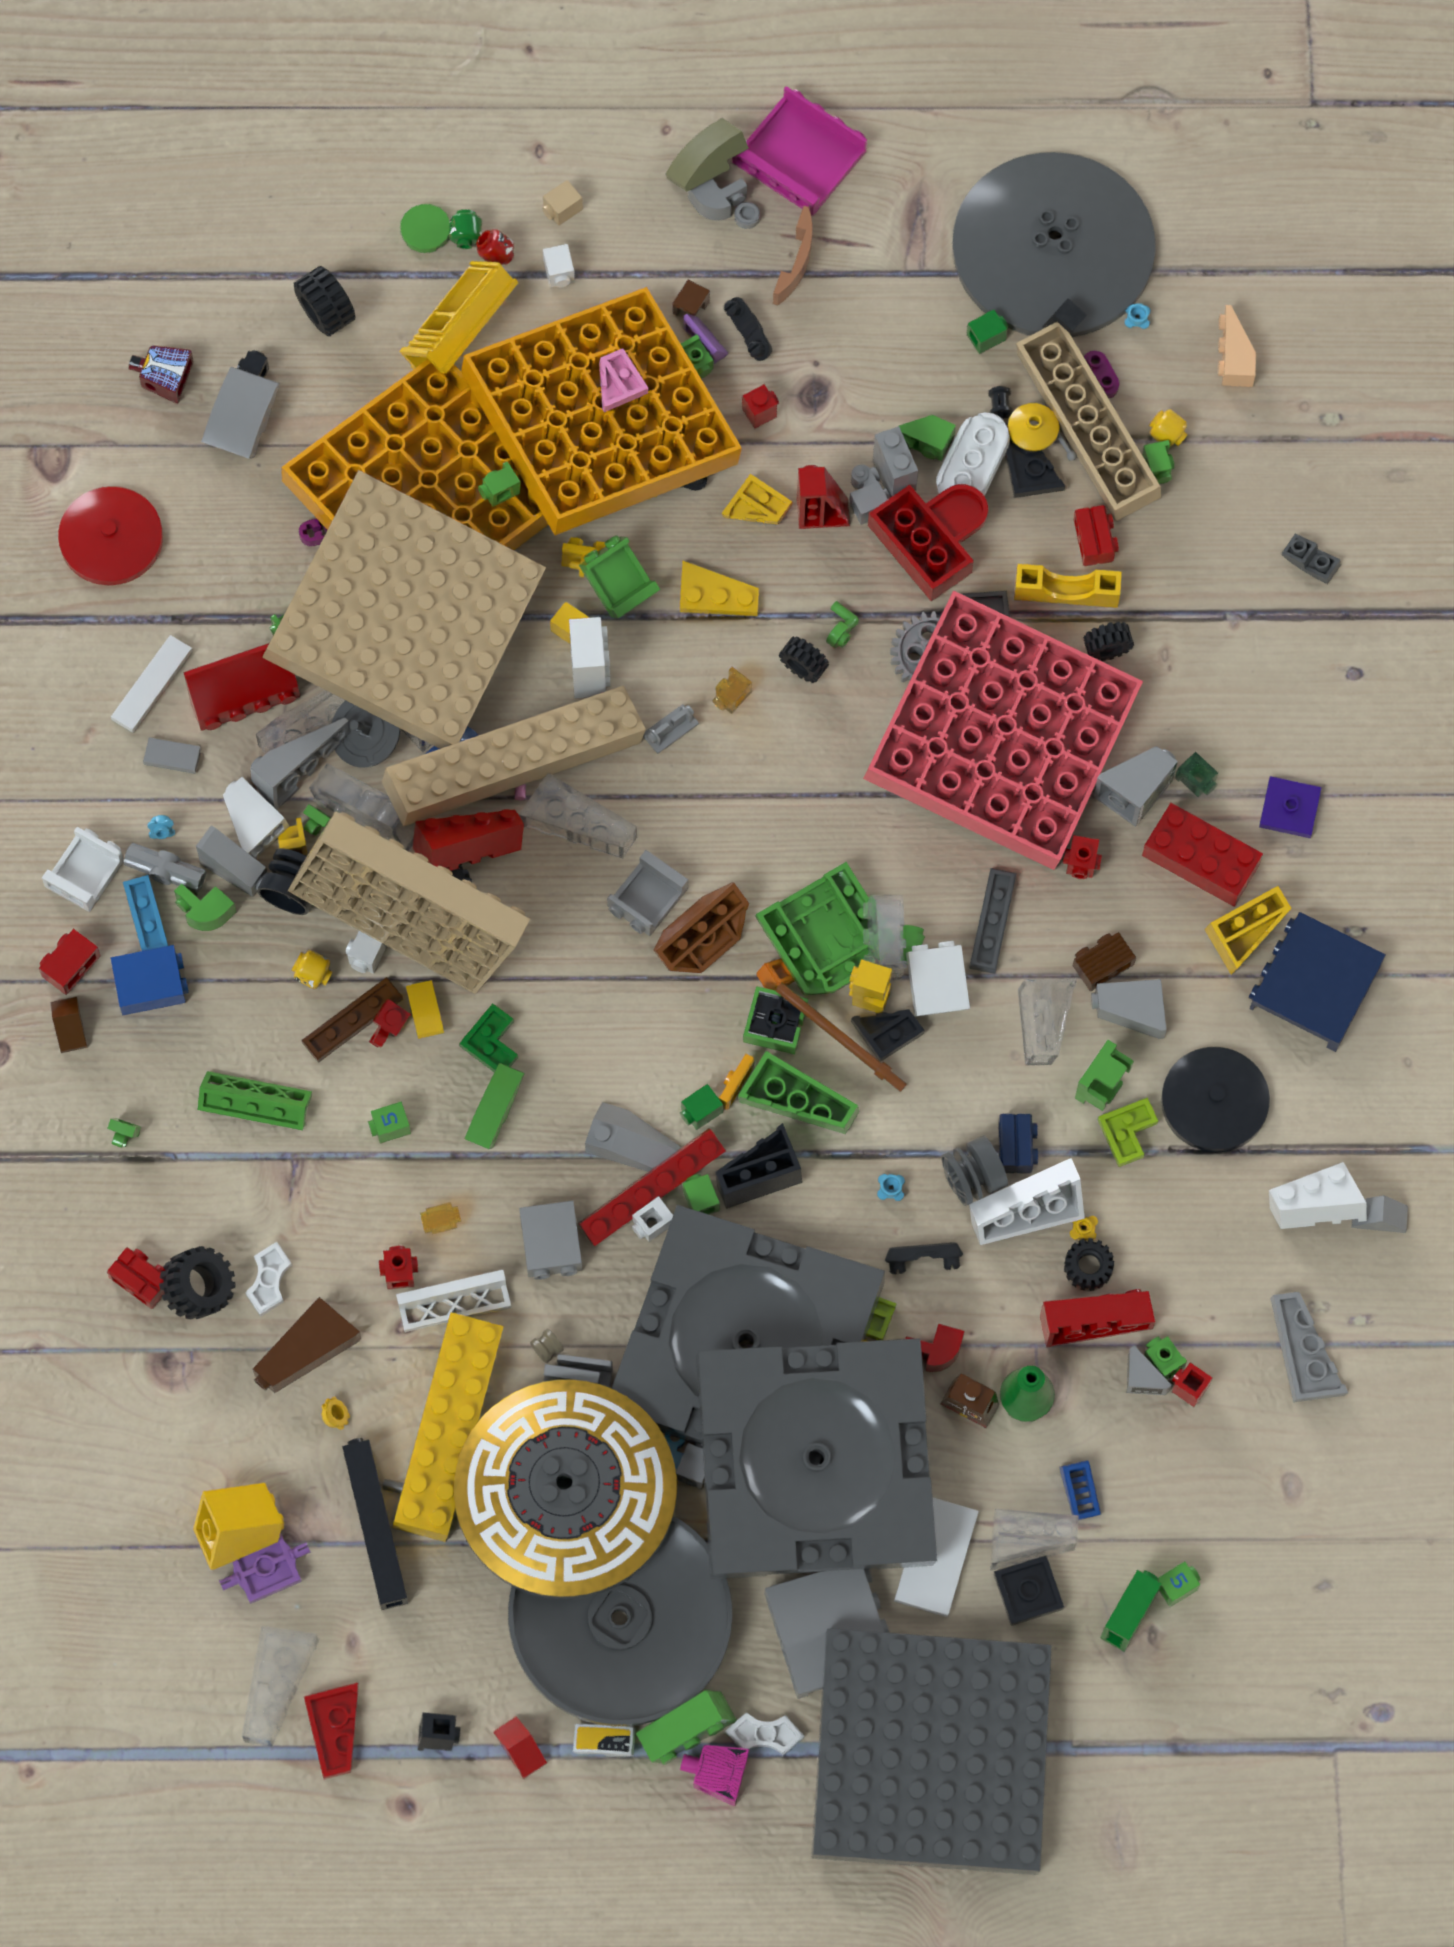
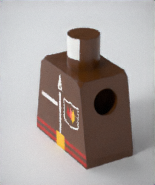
(971, 1400)

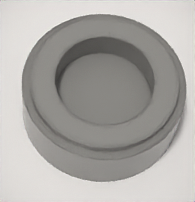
(747, 215)

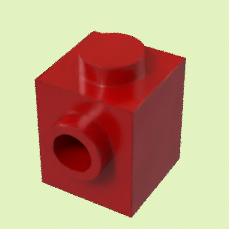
(760, 406)
(1191, 1384)

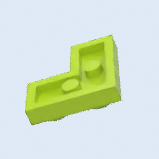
(1120, 1129)

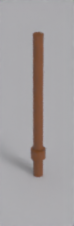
(882, 1070)

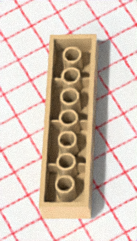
(1088, 420)

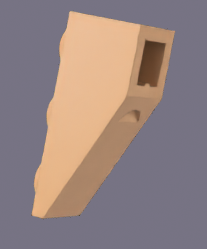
(1238, 353)

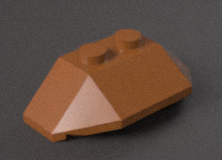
(704, 931)

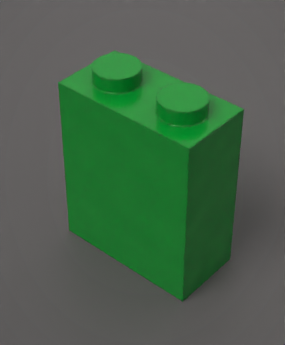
(1131, 1609)

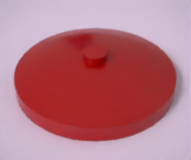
(110, 535)

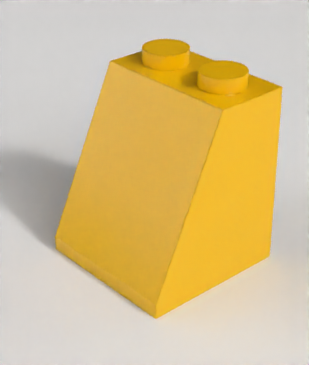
(236, 1523)

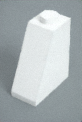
(253, 817)

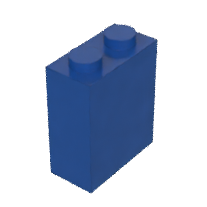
(149, 979)

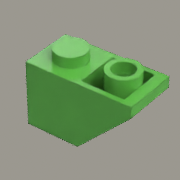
(929, 436)

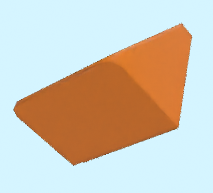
(774, 973)

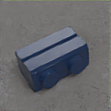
(1016, 1143)

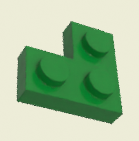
(483, 1039)

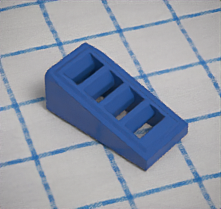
(1090, 1488)

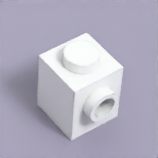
(364, 953)

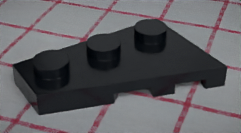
(1031, 472)

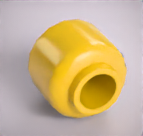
(1169, 427)

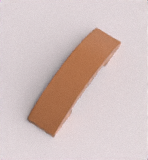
(789, 281)

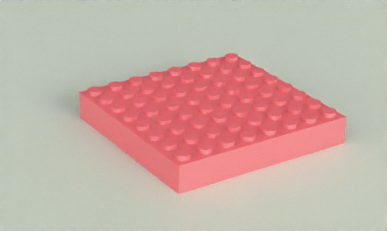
(1003, 730)

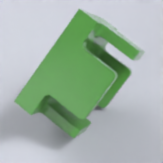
(1103, 1077)

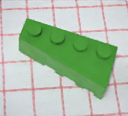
(791, 1093)

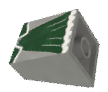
(1136, 783)

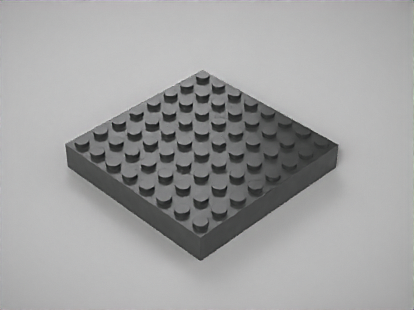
(932, 1751)

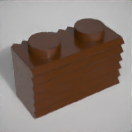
(1103, 960)

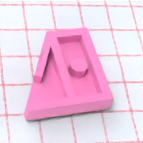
(619, 380)

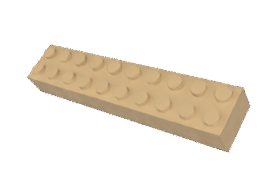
(513, 755)

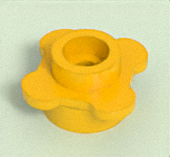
(1090, 1223)

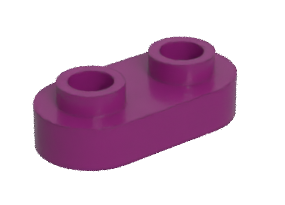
(1103, 372)

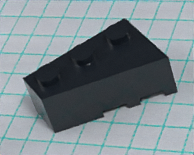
(760, 1171)

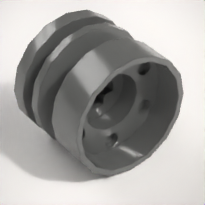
(969, 1172)

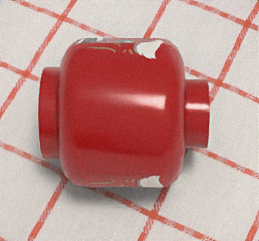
(495, 247)

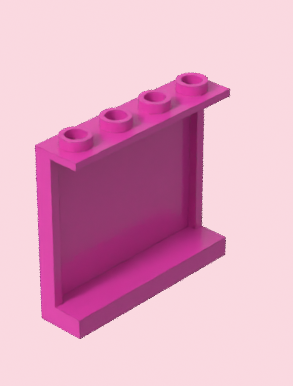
(801, 151)

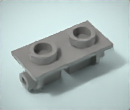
(671, 728)

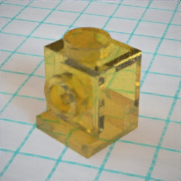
(732, 691)

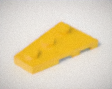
(715, 594)

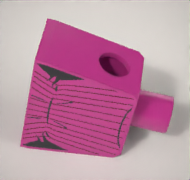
(717, 1771)

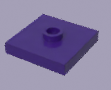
(1290, 807)

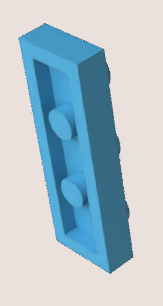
(145, 913)

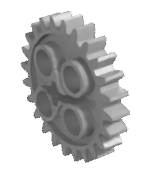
(911, 641)

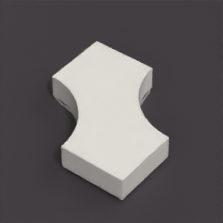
(265, 1291)
(752, 1733)

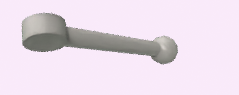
(1071, 455)

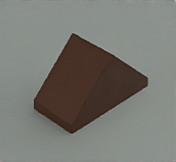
(68, 1025)

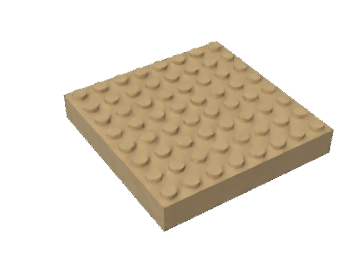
(404, 612)
(408, 903)

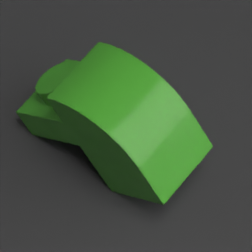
(208, 913)

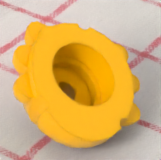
(334, 1413)

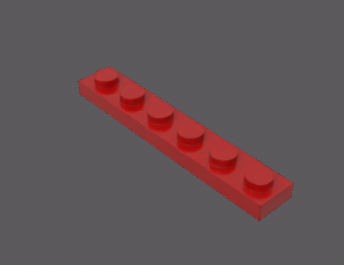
(652, 1185)

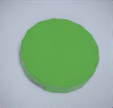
(425, 228)

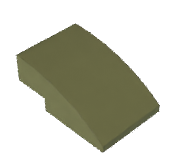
(706, 155)

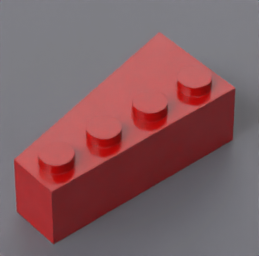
(468, 837)
(1096, 1317)

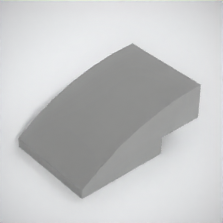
(240, 413)

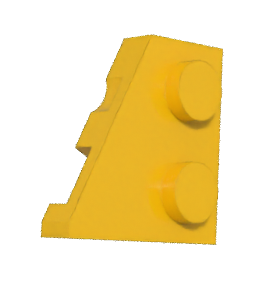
(757, 503)

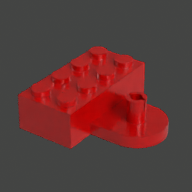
(929, 534)

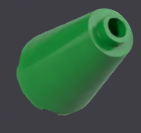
(1027, 1394)

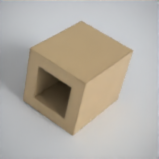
(562, 203)

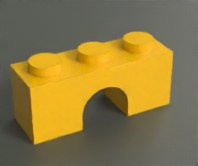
(870, 986)

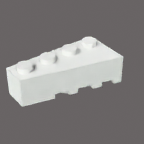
(1030, 1205)

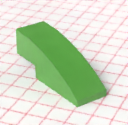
(494, 1106)

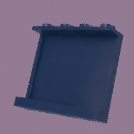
(1317, 979)

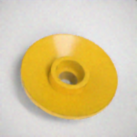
(1029, 436)

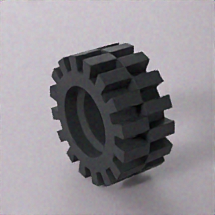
(1109, 641)
(803, 659)
(1083, 1279)

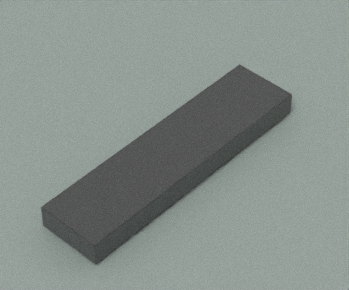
(992, 921)

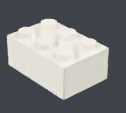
(589, 656)

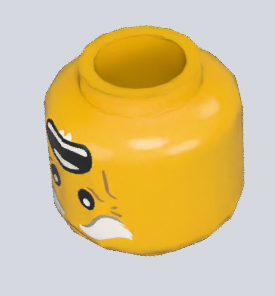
(312, 969)

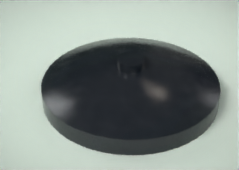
(1215, 1099)

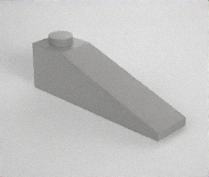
(285, 766)
(627, 1139)

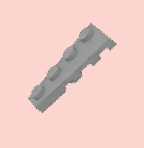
(1304, 1352)

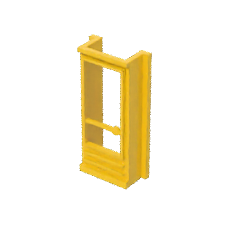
(460, 316)

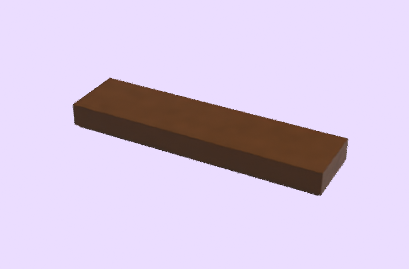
(350, 1020)

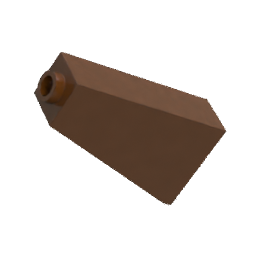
(305, 1346)

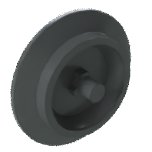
(369, 737)

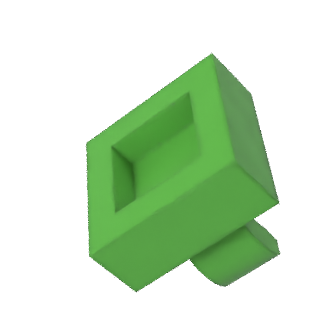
(316, 820)
(123, 1131)

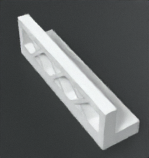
(449, 1291)

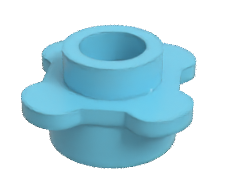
(1137, 309)
(161, 827)
(887, 1180)

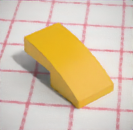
(424, 1009)

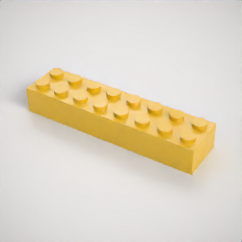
(446, 1422)

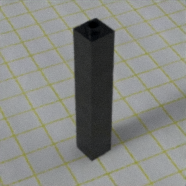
(375, 1524)

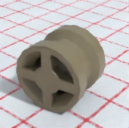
(547, 1345)

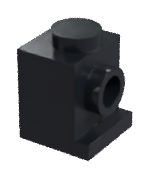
(254, 363)
(438, 1732)

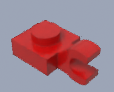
(389, 1021)

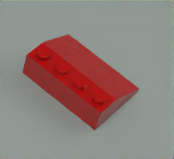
(238, 688)

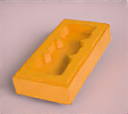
(736, 1080)

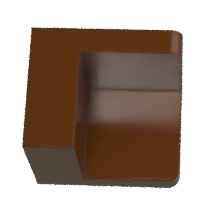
(691, 298)

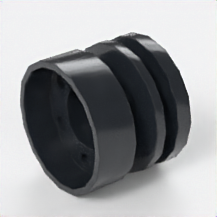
(276, 884)

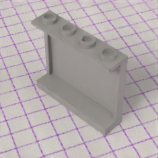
(809, 1606)

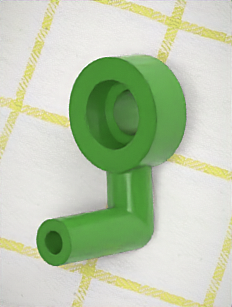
(840, 633)

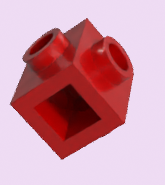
(1082, 857)
(398, 1267)

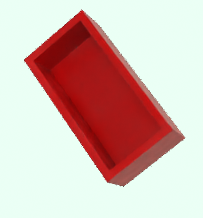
(1202, 854)

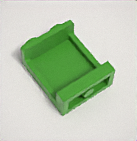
(617, 577)

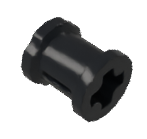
(1001, 394)

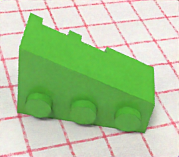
(686, 1726)

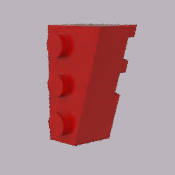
(820, 499)

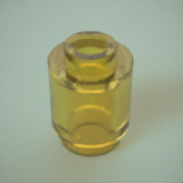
(440, 1218)

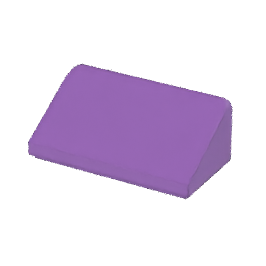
(694, 325)

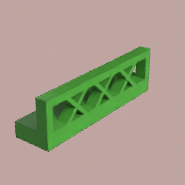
(253, 1103)

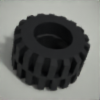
(324, 301)
(216, 1279)

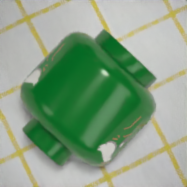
(465, 228)

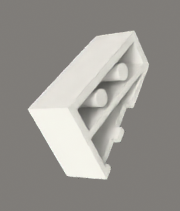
(1318, 1198)

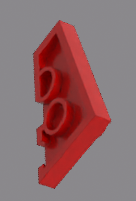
(333, 1727)

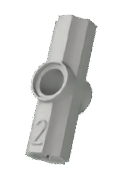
(164, 867)

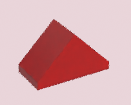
(520, 1747)

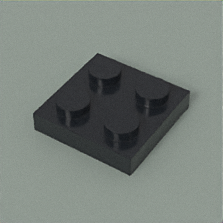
(1028, 1590)

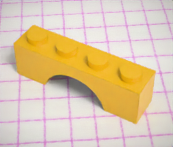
(1093, 589)

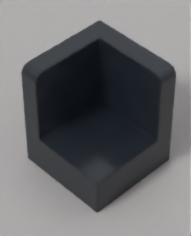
(1067, 315)

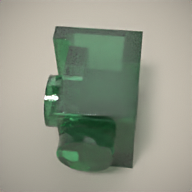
(1197, 767)

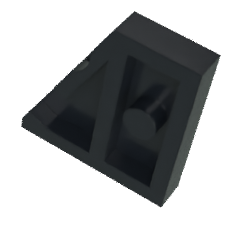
(888, 1031)

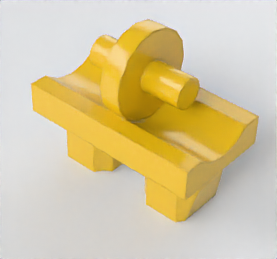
(575, 551)

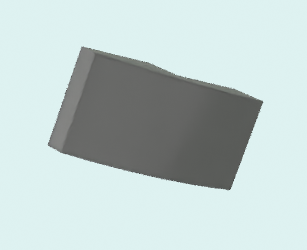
(1310, 559)

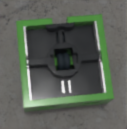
(773, 1022)

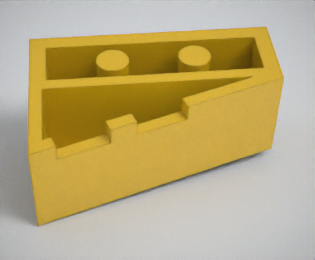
(1246, 927)

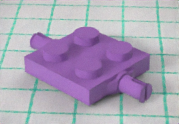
(266, 1570)

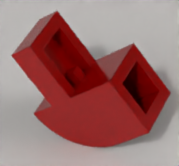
(944, 1348)

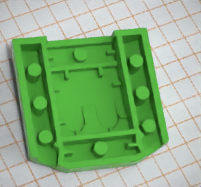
(820, 931)

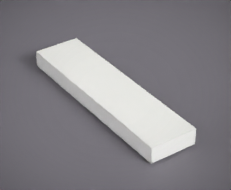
(151, 684)

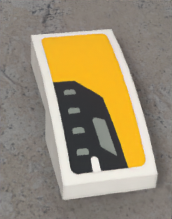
(604, 1740)

